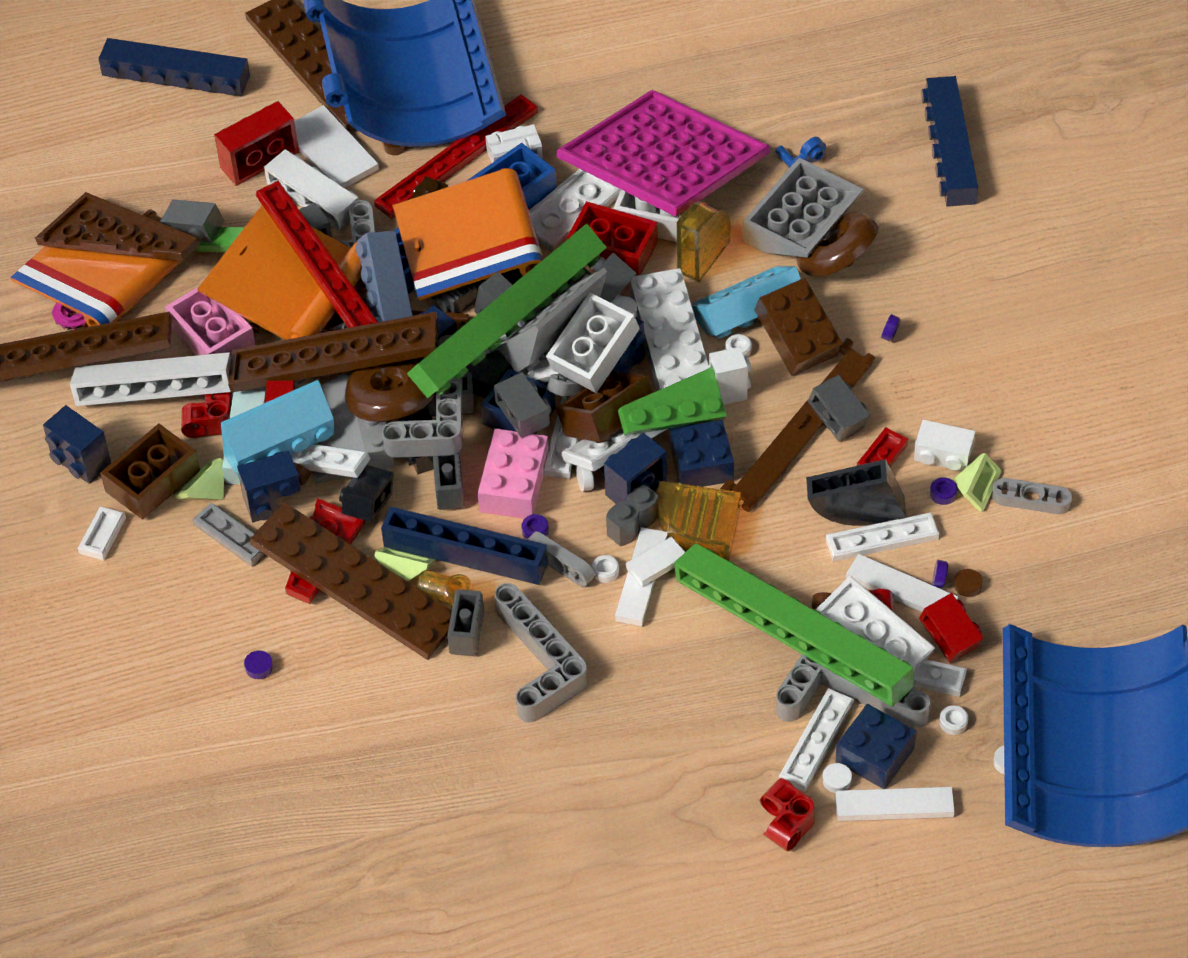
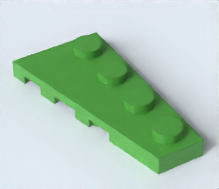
(678, 405)

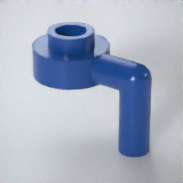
(811, 151)

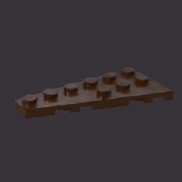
(109, 228)

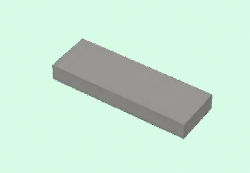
(228, 533)

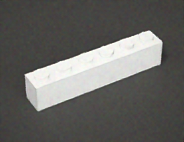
(151, 379)

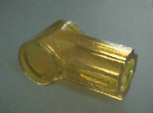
(442, 586)

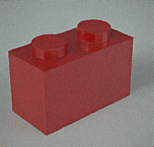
(951, 627)

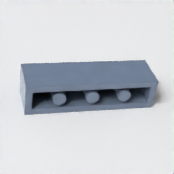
(383, 276)

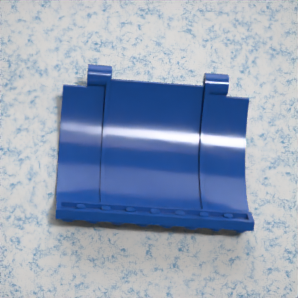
(409, 70)
(1096, 739)

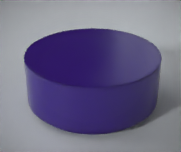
(891, 327)
(943, 491)
(534, 523)
(940, 573)
(258, 664)

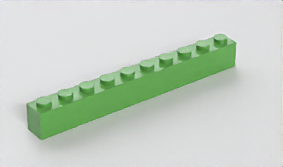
(506, 311)
(795, 624)

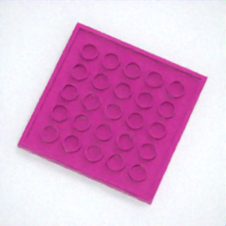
(663, 152)

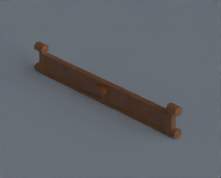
(795, 434)

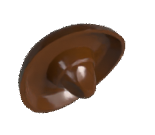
(841, 245)
(384, 392)

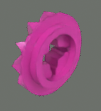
(61, 317)

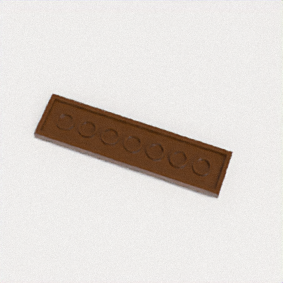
(298, 45)
(85, 346)
(334, 351)
(354, 580)

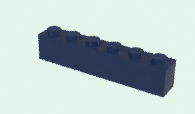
(174, 67)
(950, 141)
(465, 545)

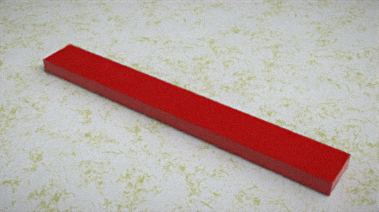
(455, 155)
(314, 256)

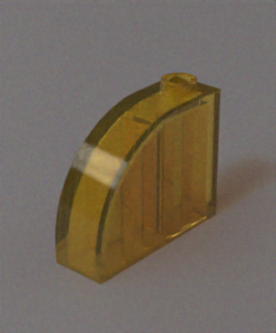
(701, 239)
(699, 516)

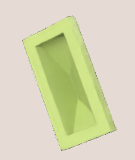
(977, 481)
(206, 484)
(403, 563)

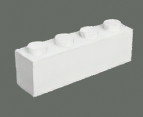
(309, 185)

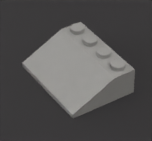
(799, 210)
(544, 328)
(352, 431)

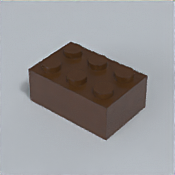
(798, 326)
(596, 415)
(150, 471)

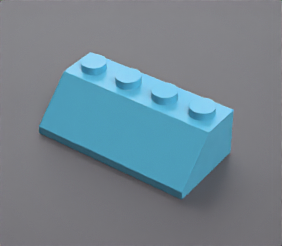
(736, 303)
(278, 426)

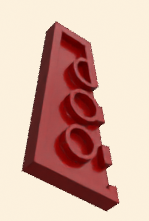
(341, 525)

